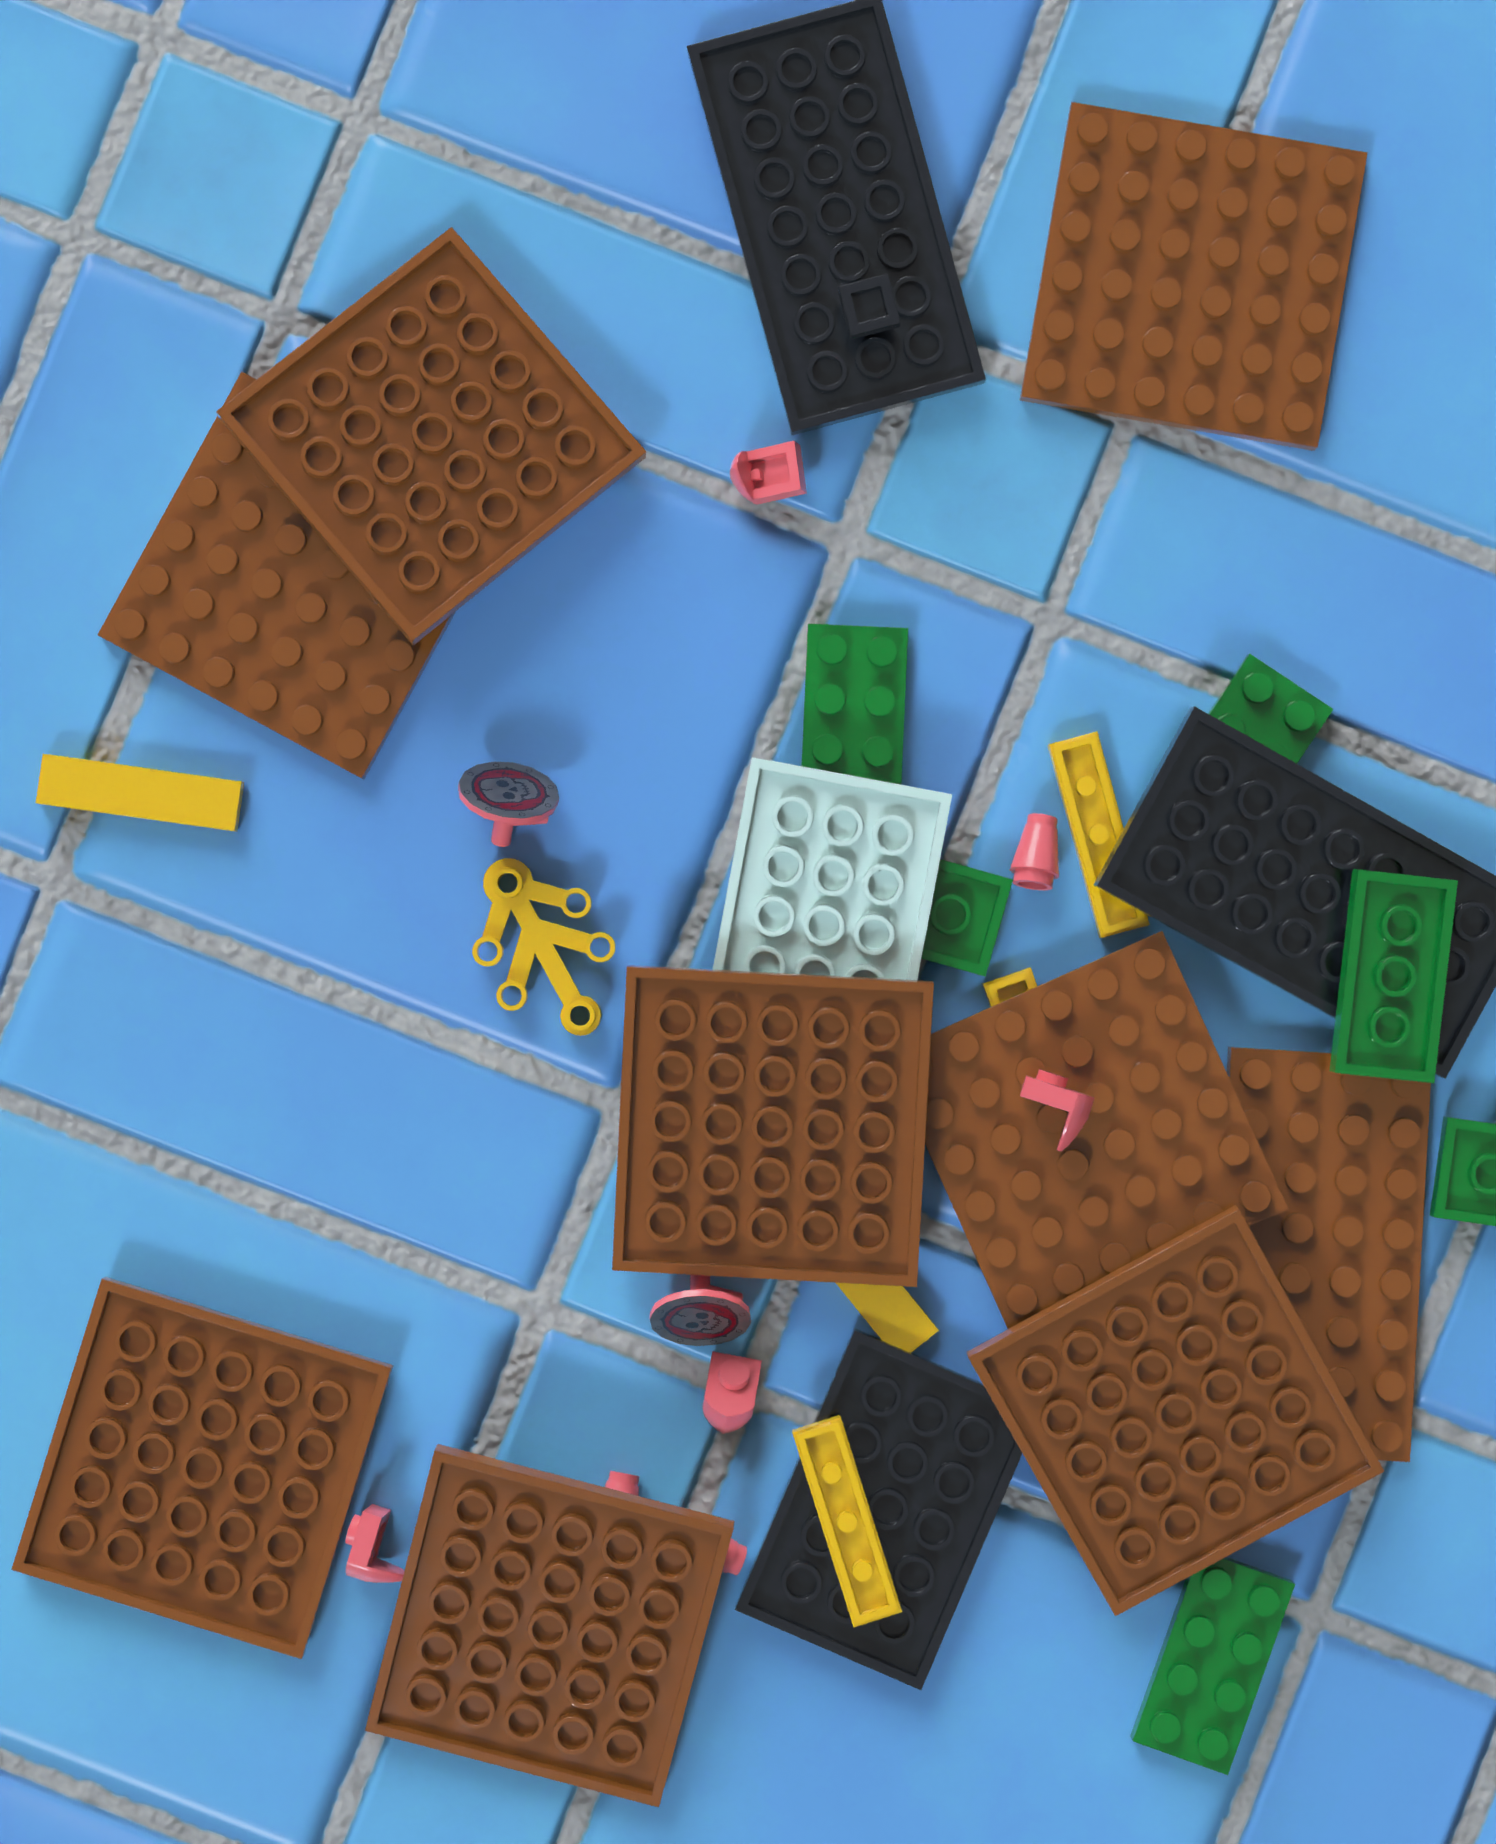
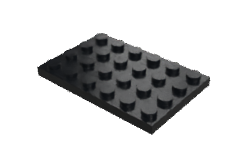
(933, 1479)

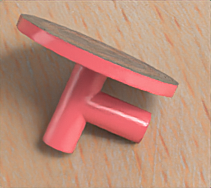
(508, 796)
(701, 1314)

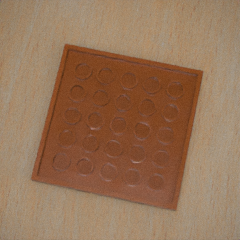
(1193, 276)
(431, 435)
(265, 613)
(772, 1125)
(1149, 1163)
(1175, 1410)
(202, 1467)
(549, 1625)

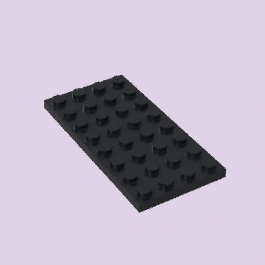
(830, 194)
(1262, 866)

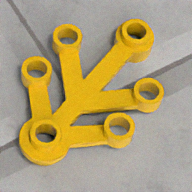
(539, 939)

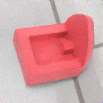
(769, 473)
(1052, 1091)
(730, 1391)
(365, 1536)

